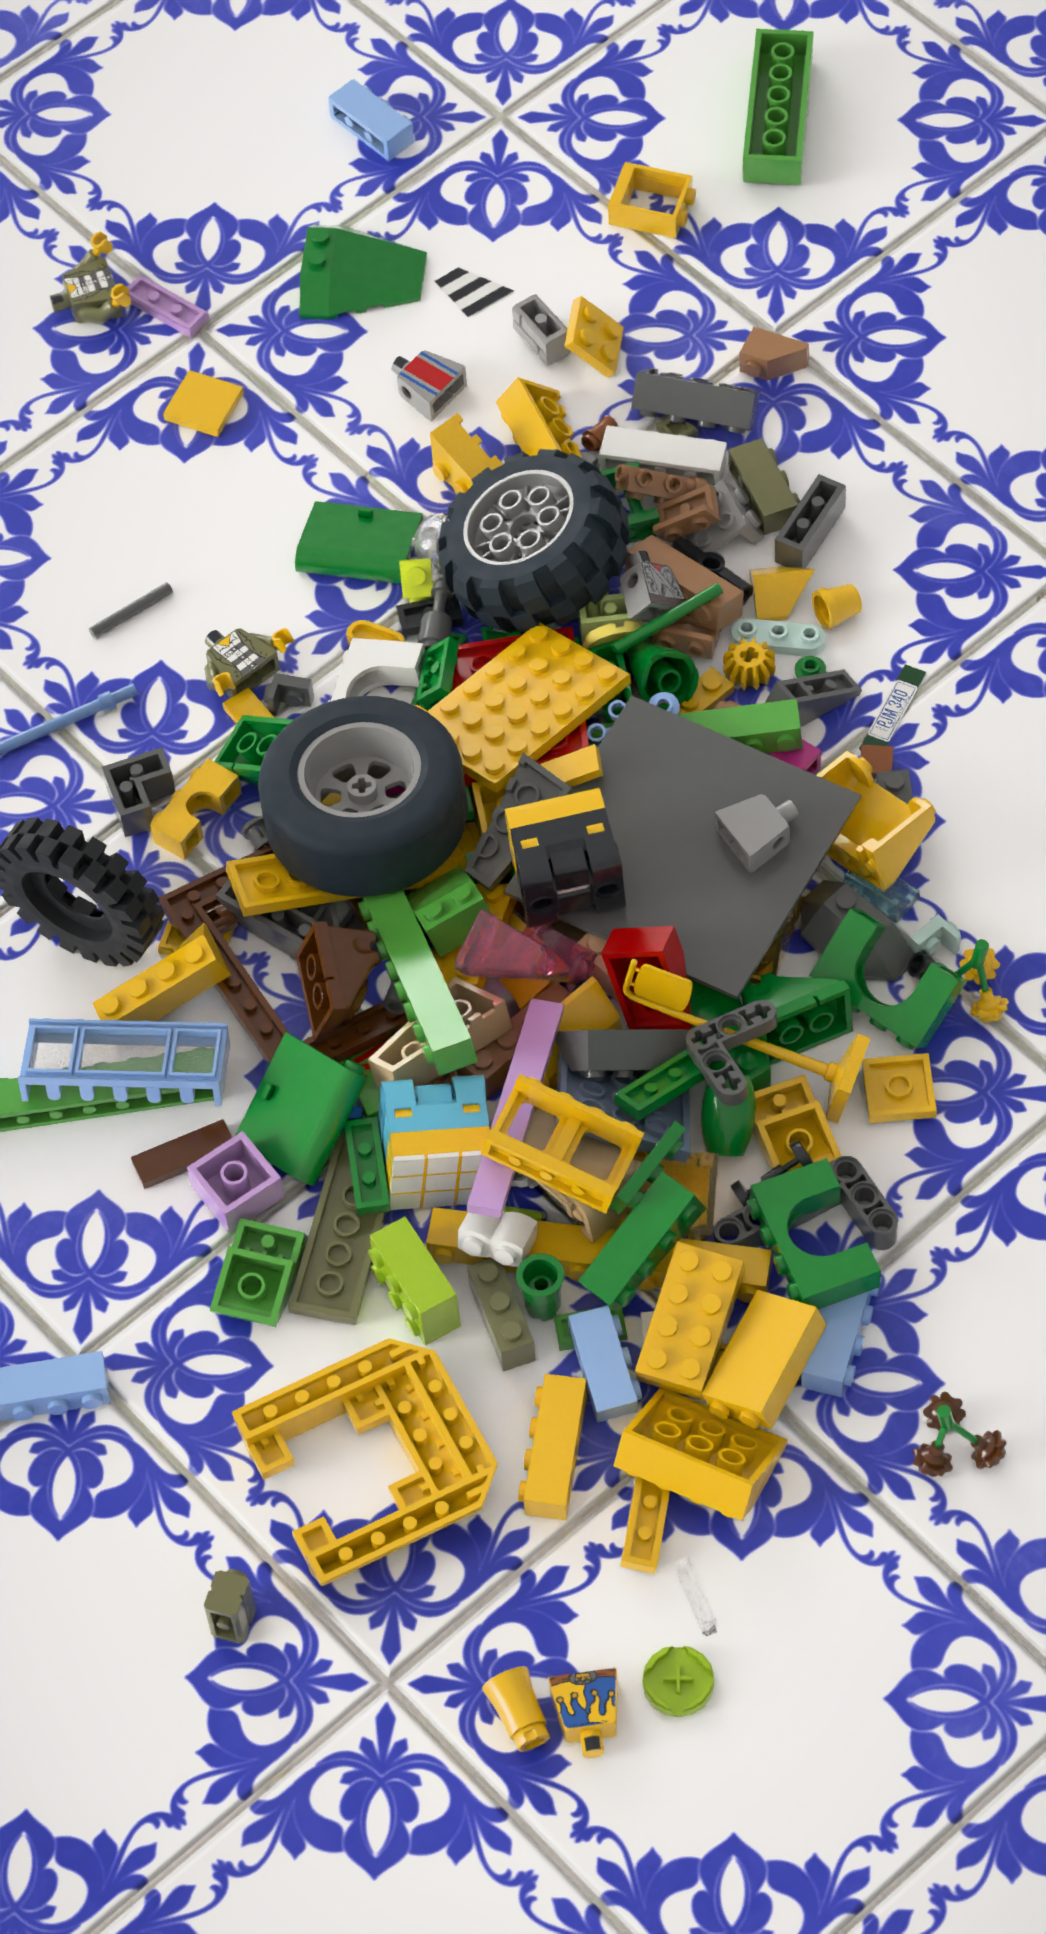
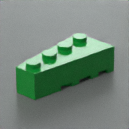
(710, 1004)
(642, 1241)

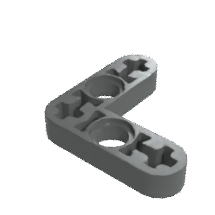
(717, 1049)

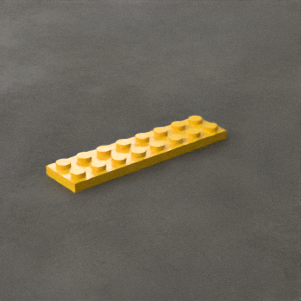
(267, 886)

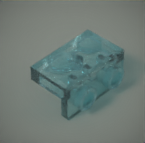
(893, 902)

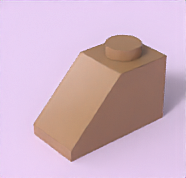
(772, 355)

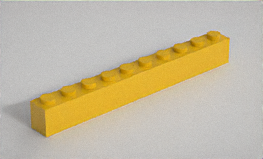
(578, 1252)

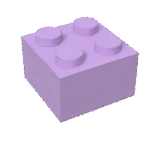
(235, 1181)

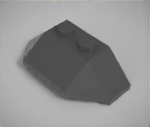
(824, 912)
(280, 928)

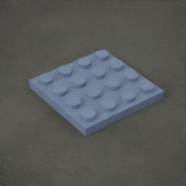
(601, 1094)

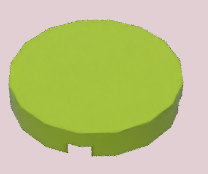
(678, 1681)

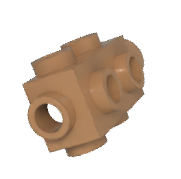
(661, 485)

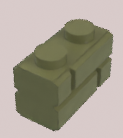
(230, 1606)

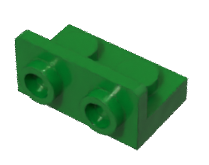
(437, 672)

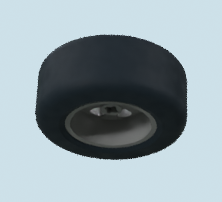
(366, 839)

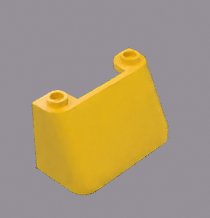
(882, 827)

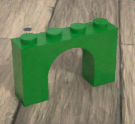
(911, 1020)
(811, 1278)

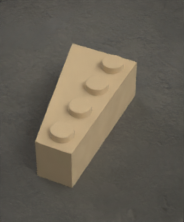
(403, 1056)

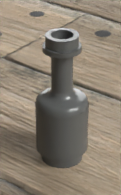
(436, 623)

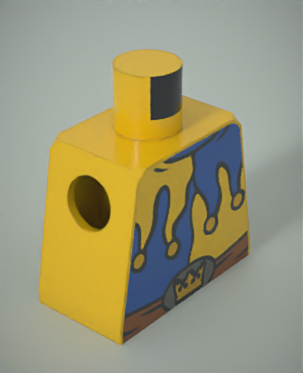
(586, 1707)

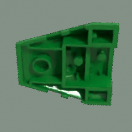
(356, 271)

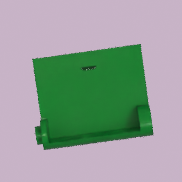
(356, 541)
(302, 1108)

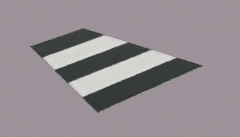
(471, 291)

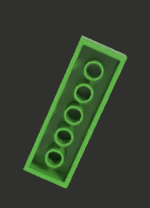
(778, 106)

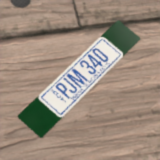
(894, 706)

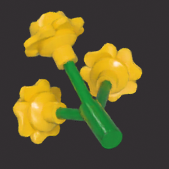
(980, 966)

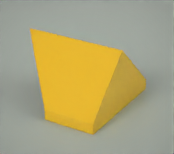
(777, 590)

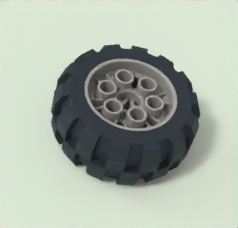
(533, 541)

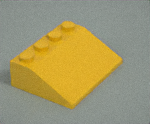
(699, 1454)

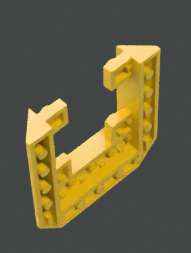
(431, 1422)

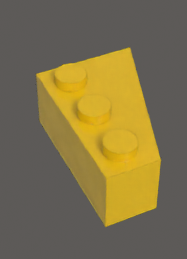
(458, 455)

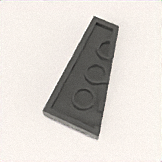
(492, 854)

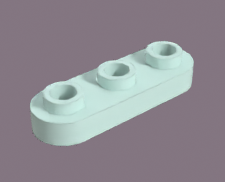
(790, 642)

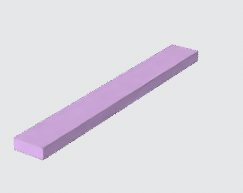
(531, 1060)

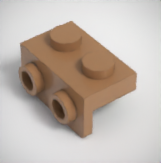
(687, 514)
(688, 637)

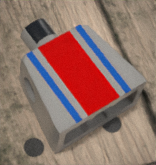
(429, 382)

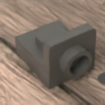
(288, 689)

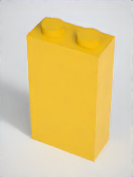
(764, 1360)

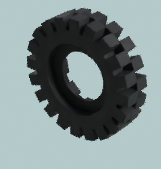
(30, 870)

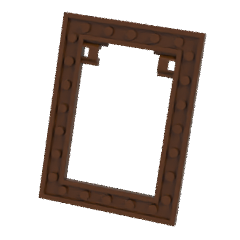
(197, 904)

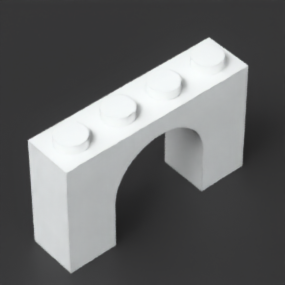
(376, 664)

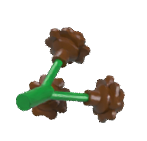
(945, 1416)

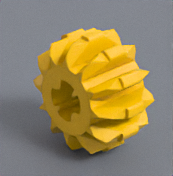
(749, 663)

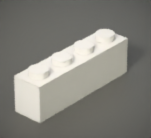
(664, 453)

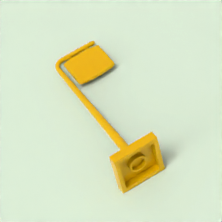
(671, 996)

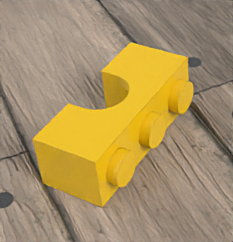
(207, 788)

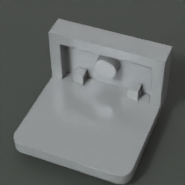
(735, 520)

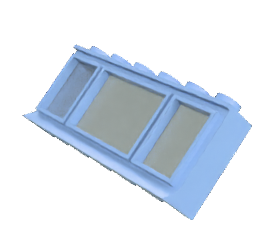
(124, 1057)

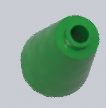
(662, 670)

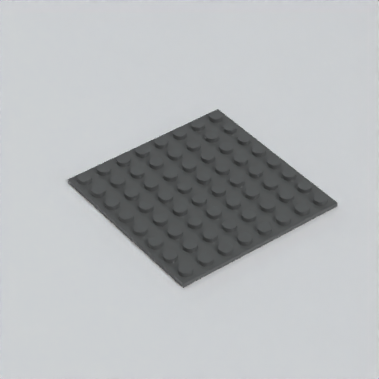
(661, 804)

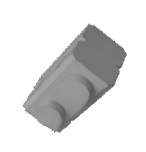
(540, 329)

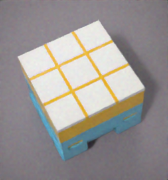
(432, 1140)

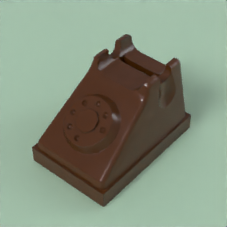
(334, 974)

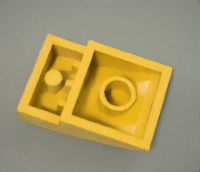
(788, 1114)

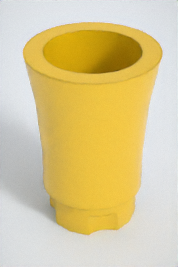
(518, 1707)

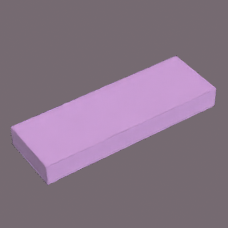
(167, 306)

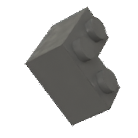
(136, 783)

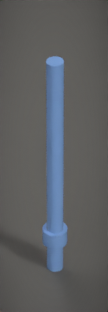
(104, 701)

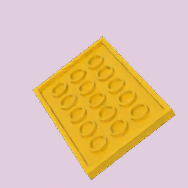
(525, 703)

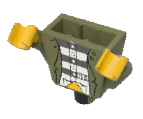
(91, 288)
(242, 659)

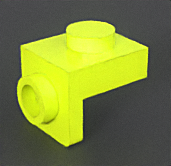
(416, 579)

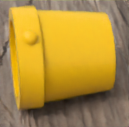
(836, 605)

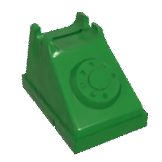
(248, 745)
(807, 1010)

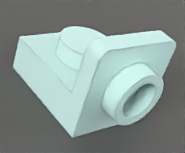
(933, 934)

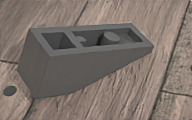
(816, 693)

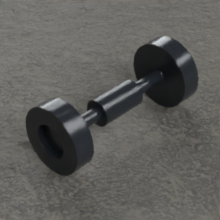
(802, 1157)

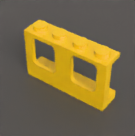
(553, 1163)

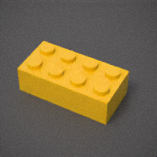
(690, 1320)

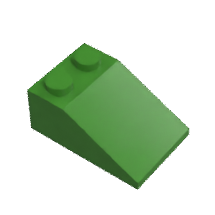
(447, 909)

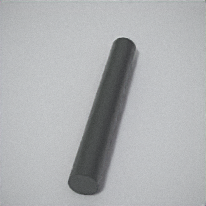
(130, 610)

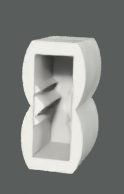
(502, 1239)

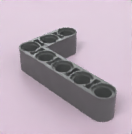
(852, 1191)

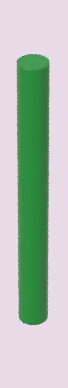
(667, 618)

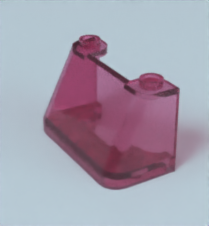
(534, 955)

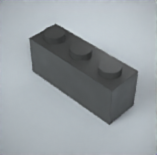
(810, 522)

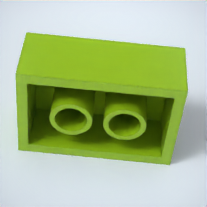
(414, 1281)

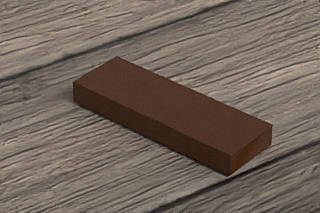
(176, 1155)

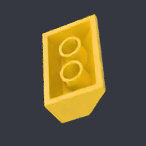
(583, 1010)

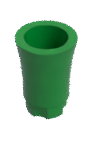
(541, 1282)

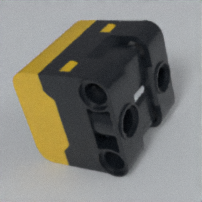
(565, 856)

